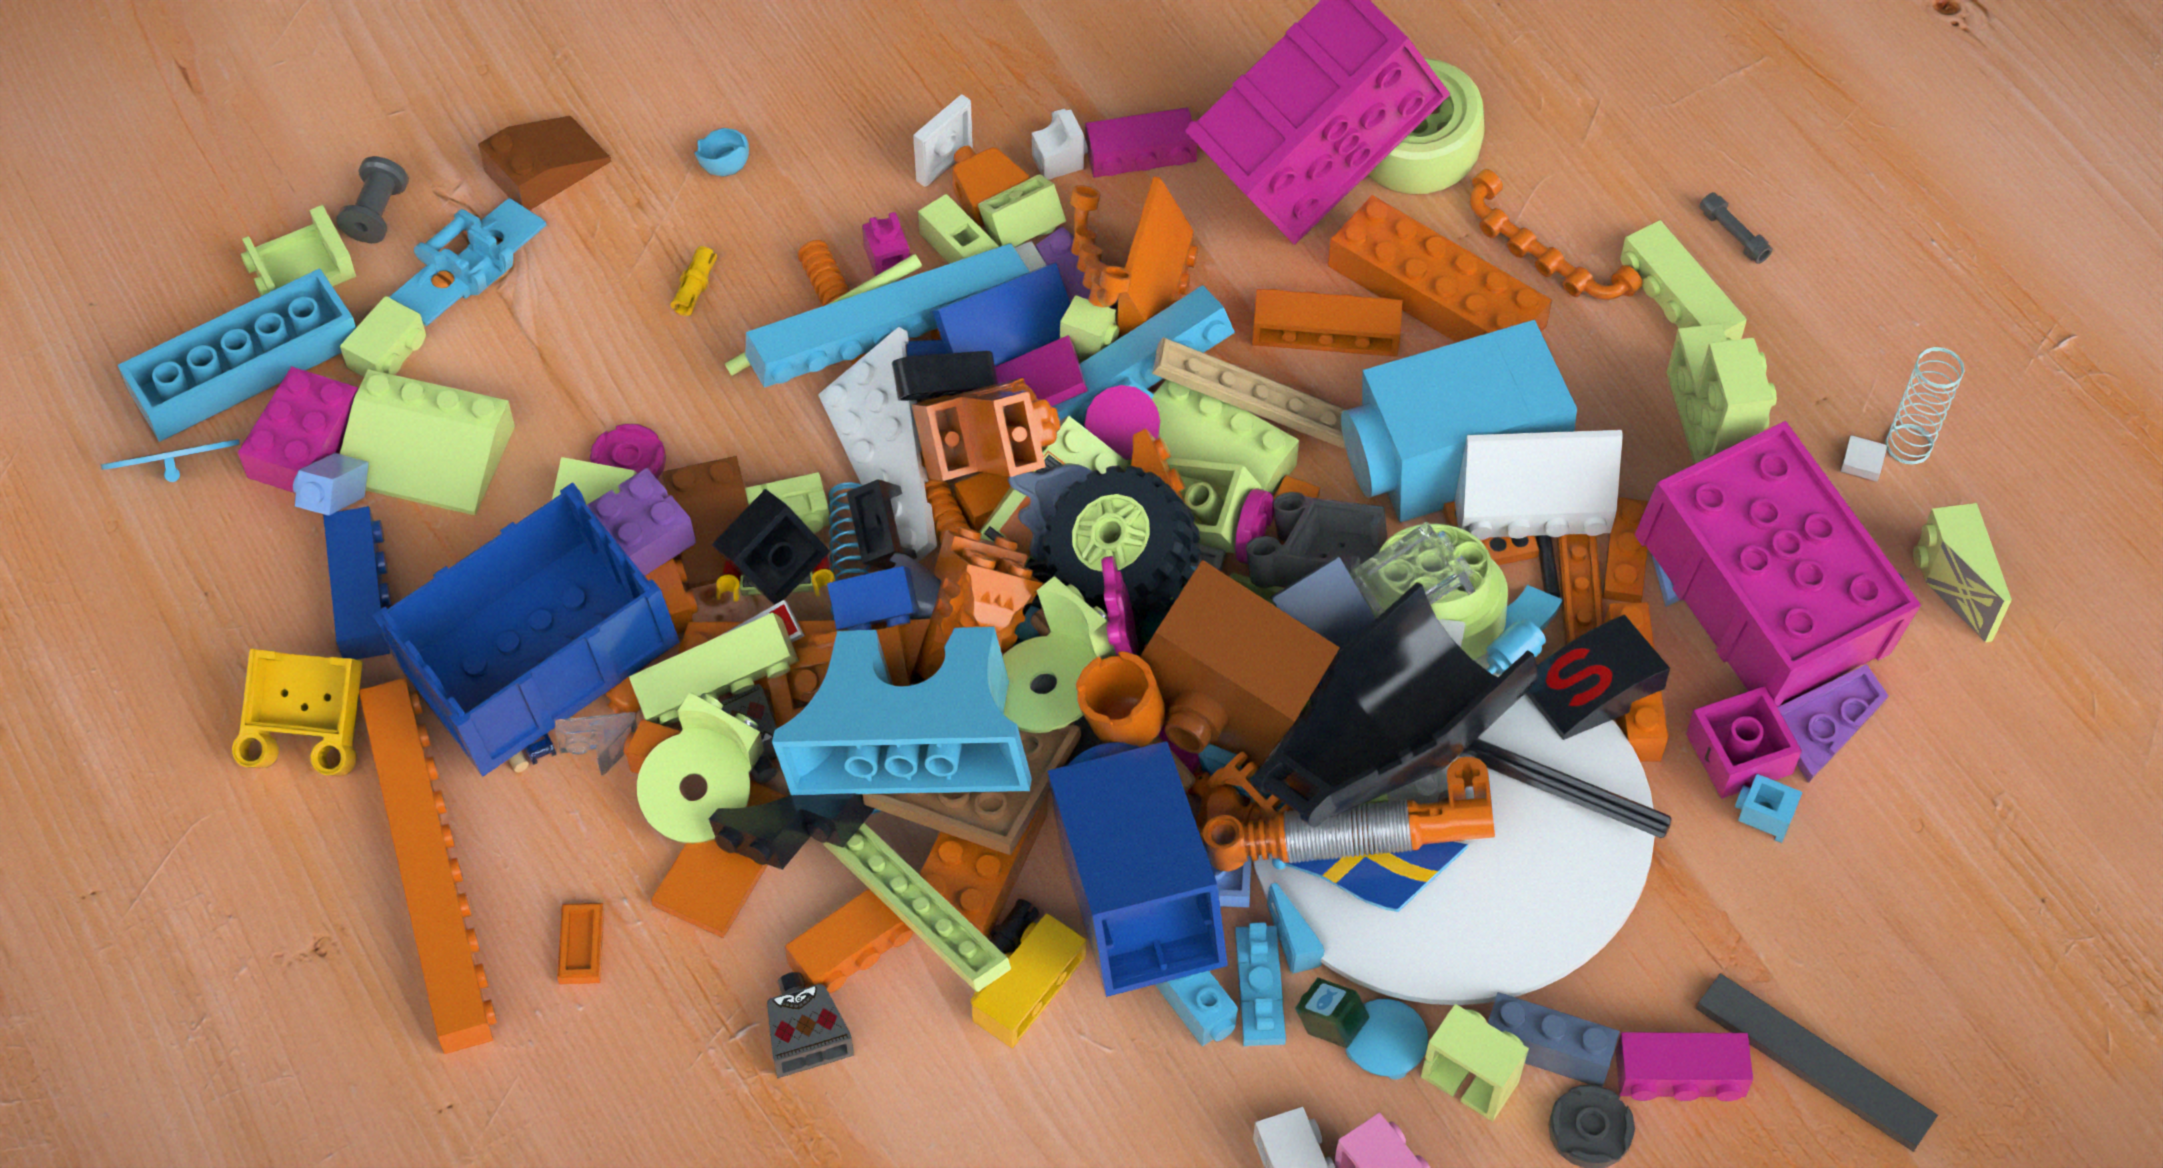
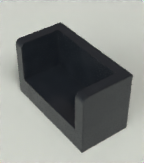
(876, 523)

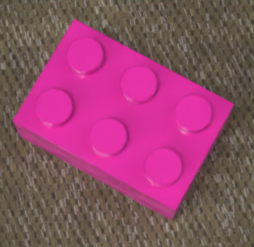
(297, 428)

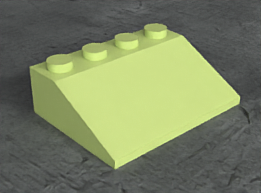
(1216, 431)
(427, 440)

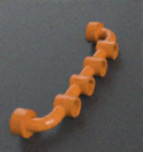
(1550, 260)
(1103, 280)

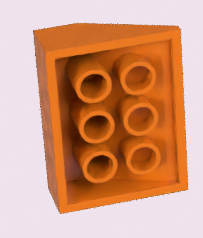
(1157, 260)

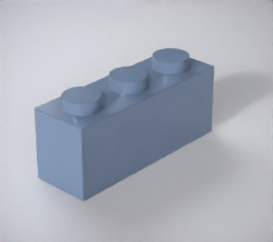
(1557, 1039)

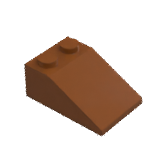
(540, 159)
(713, 500)

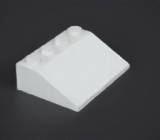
(1539, 484)

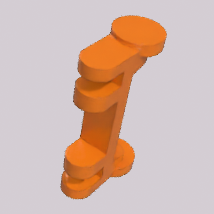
(1232, 775)

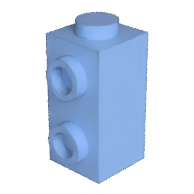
(330, 484)

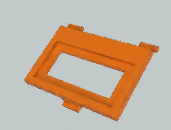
(820, 653)

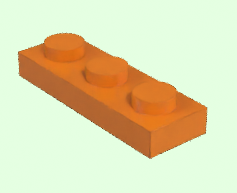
(1625, 554)

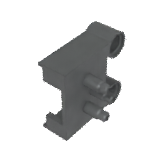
(1313, 535)

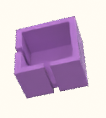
(645, 521)

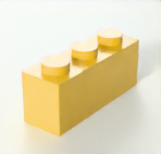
(1038, 971)

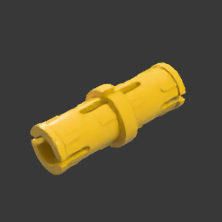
(693, 281)

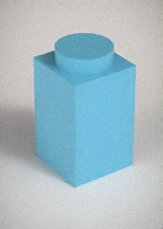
(1423, 406)

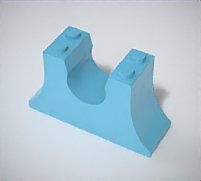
(906, 739)

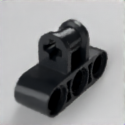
(942, 374)

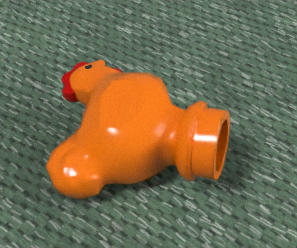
(1221, 801)

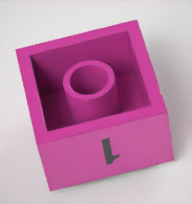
(1743, 739)

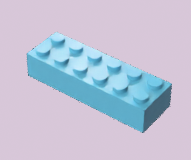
(237, 354)

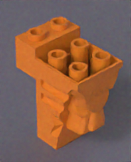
(985, 431)
(979, 587)

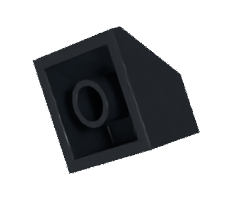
(771, 547)

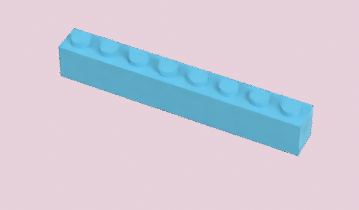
(862, 321)

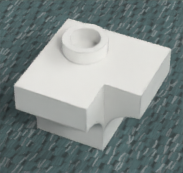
(1059, 146)

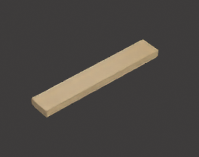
(1249, 391)

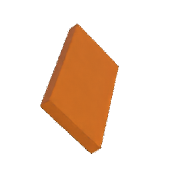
(710, 884)

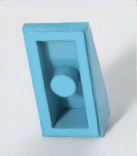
(1298, 941)

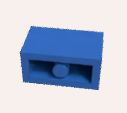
(873, 599)

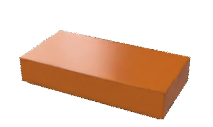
(580, 943)

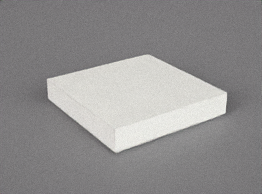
(941, 139)

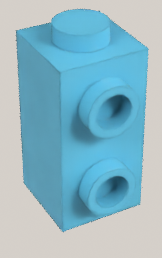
(1201, 1006)

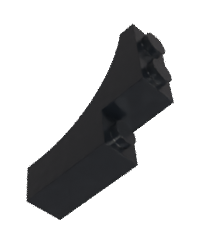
(779, 828)

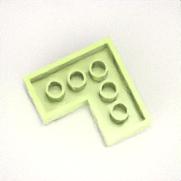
(1718, 389)

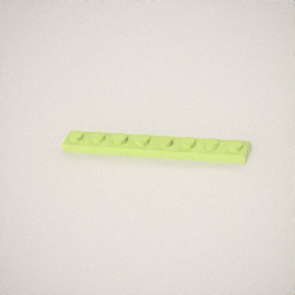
(922, 908)

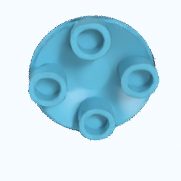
(1390, 1040)

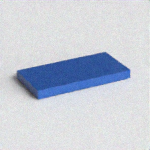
(1007, 317)

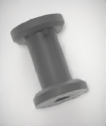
(380, 181)

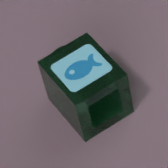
(1332, 1012)

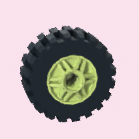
(1126, 518)

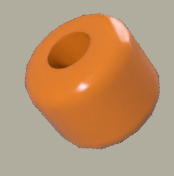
(623, 698)

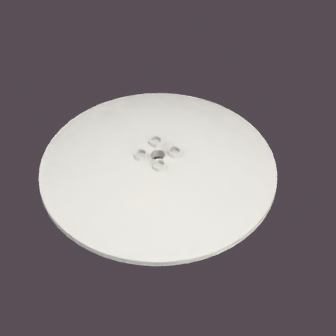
(1510, 905)

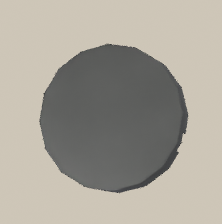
(1591, 1127)

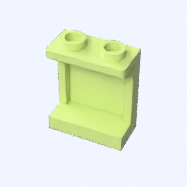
(299, 254)

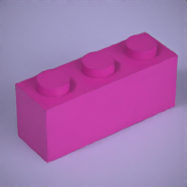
(1140, 142)
(1683, 1065)

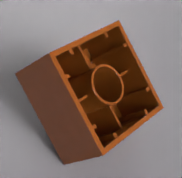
(1233, 667)

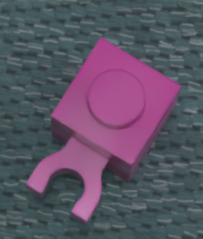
(884, 243)

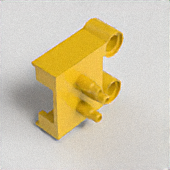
(303, 699)

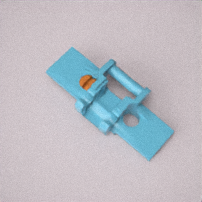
(476, 267)

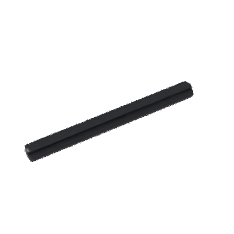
(1570, 788)

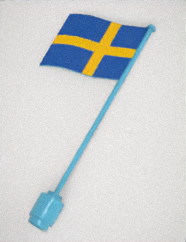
(1396, 877)

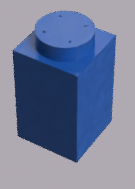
(1137, 866)

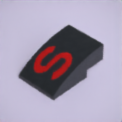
(1597, 677)

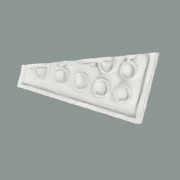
(883, 437)

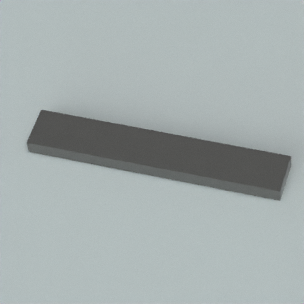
(1817, 1062)

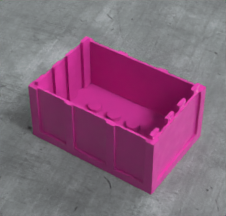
(1319, 112)
(1776, 565)

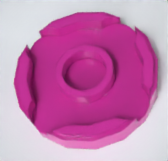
(1119, 415)
(630, 448)
(1253, 520)

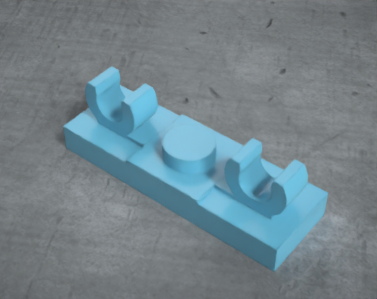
(1260, 985)

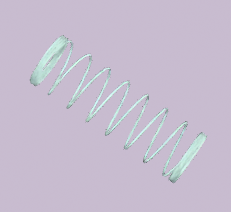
(1916, 427)

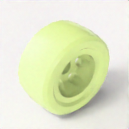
(1434, 158)

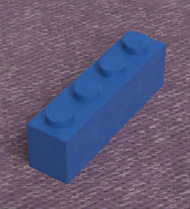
(357, 581)

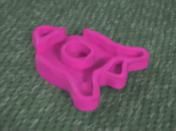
(1121, 620)

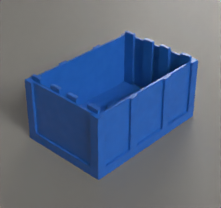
(527, 630)

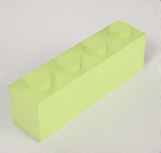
(1679, 281)
(715, 668)

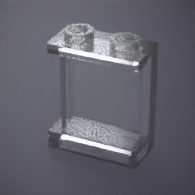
(1416, 557)

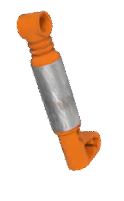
(1367, 827)

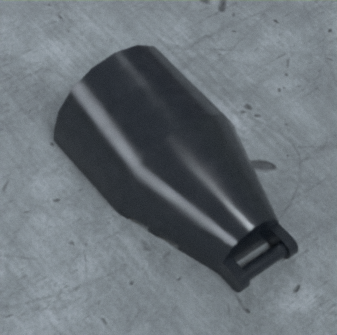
(1388, 713)

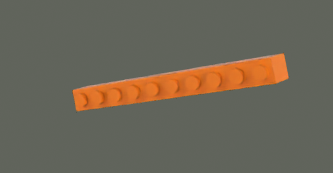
(425, 867)

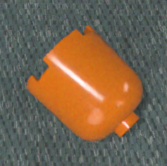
(1121, 699)

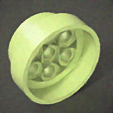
(1482, 610)

